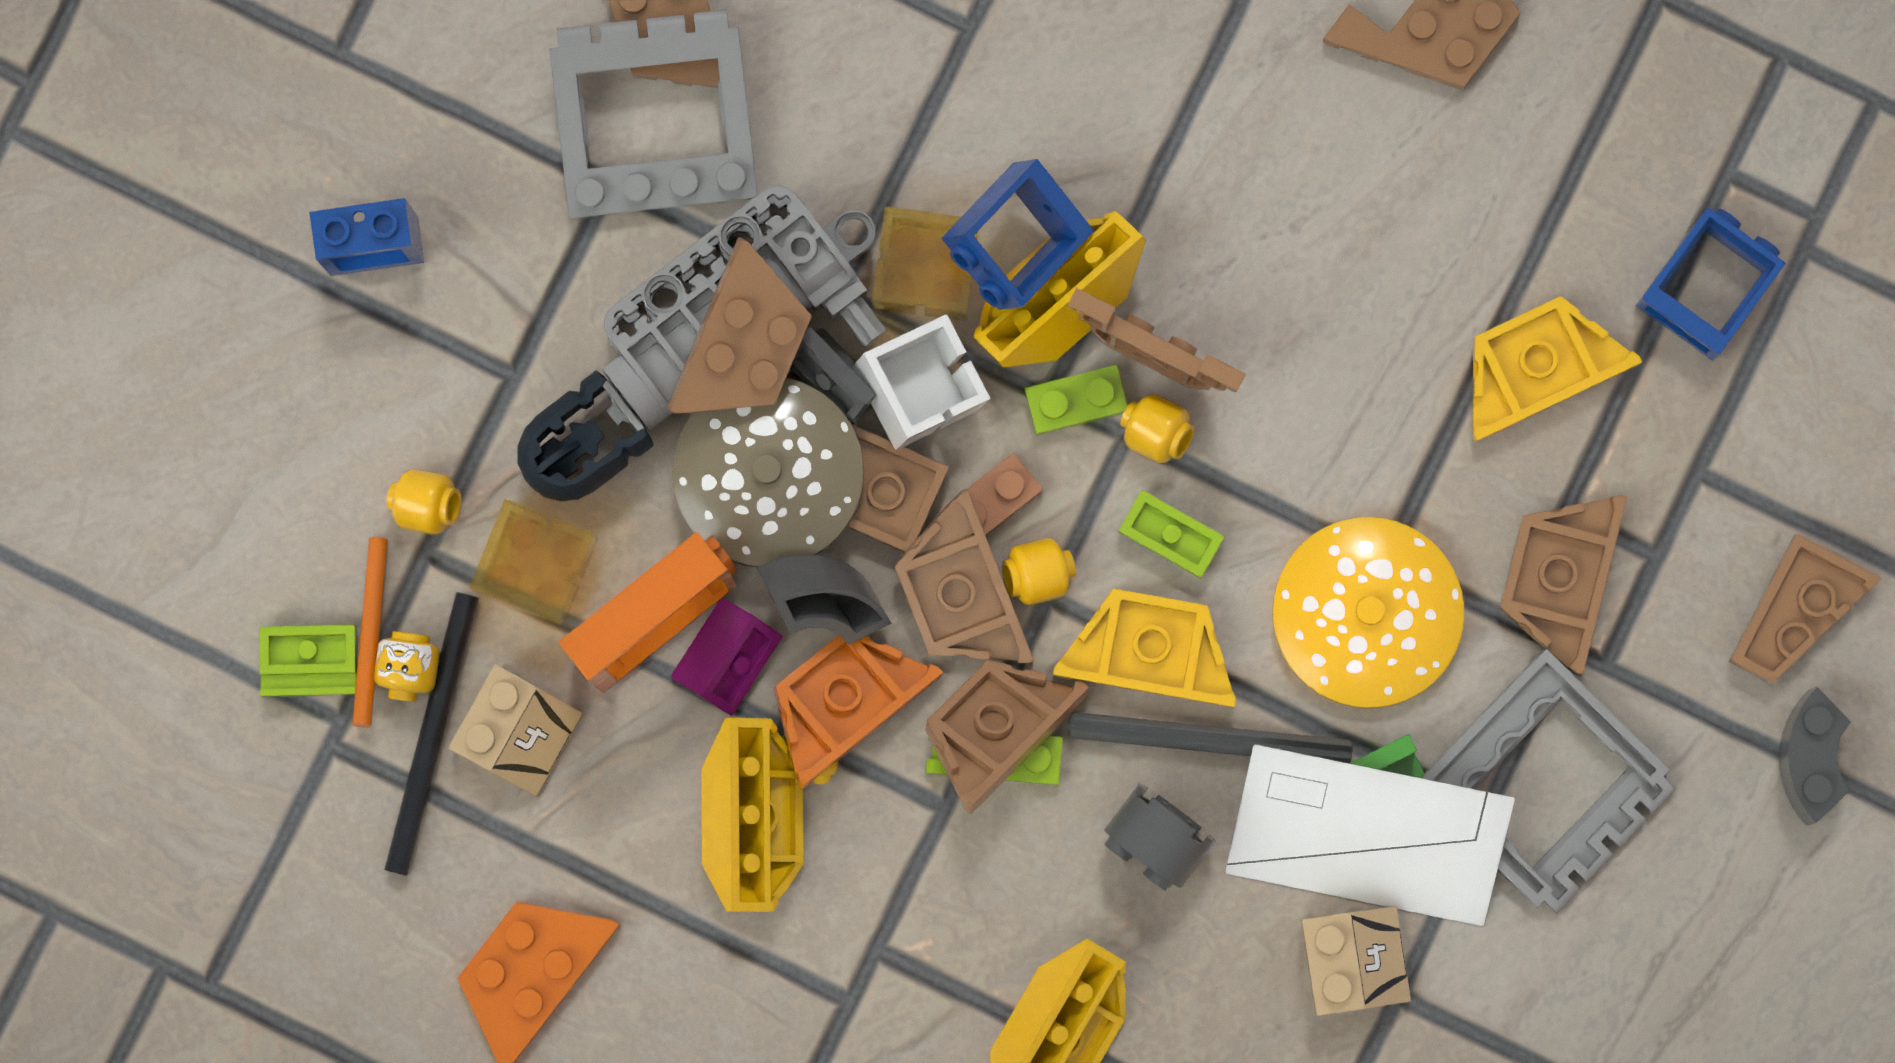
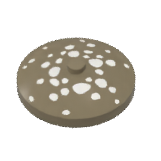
(770, 475)

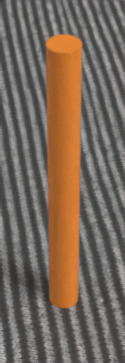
(370, 632)

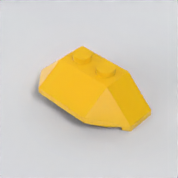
(1045, 324)
(750, 816)
(1067, 1010)

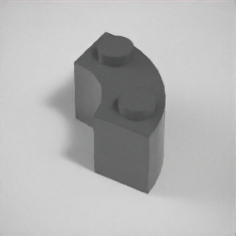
(823, 594)
(1810, 756)

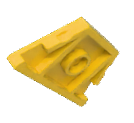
(1540, 363)
(1151, 648)

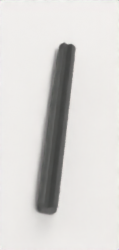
(1201, 737)

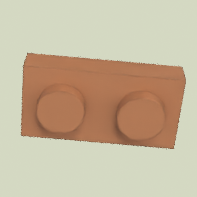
(1002, 492)

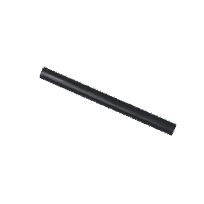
(431, 734)

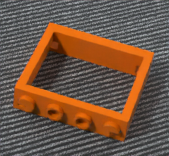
(650, 611)

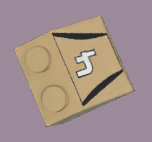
(515, 730)
(1356, 960)

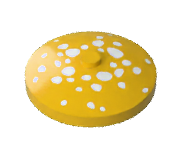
(1368, 612)

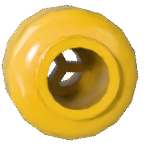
(1157, 428)
(424, 501)

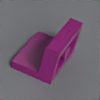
(726, 656)

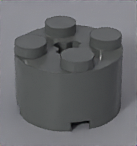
(1158, 838)

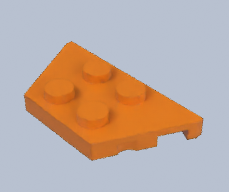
(843, 699)
(529, 971)

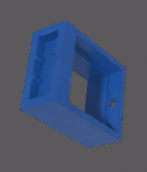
(1049, 207)
(381, 241)
(1683, 321)

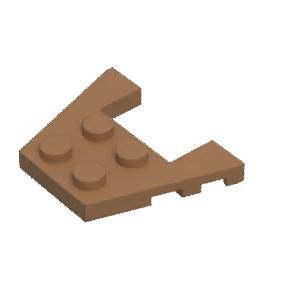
(1432, 38)
(1135, 340)

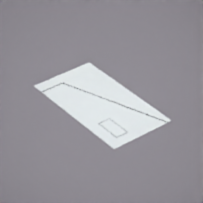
(1369, 835)

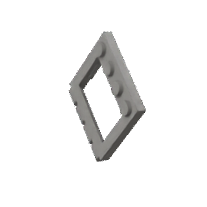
(664, 181)
(1611, 816)

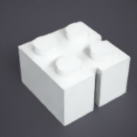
(915, 384)

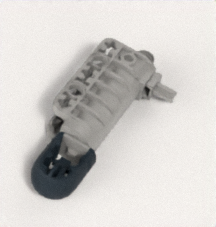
(649, 364)

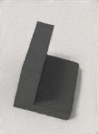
(829, 369)

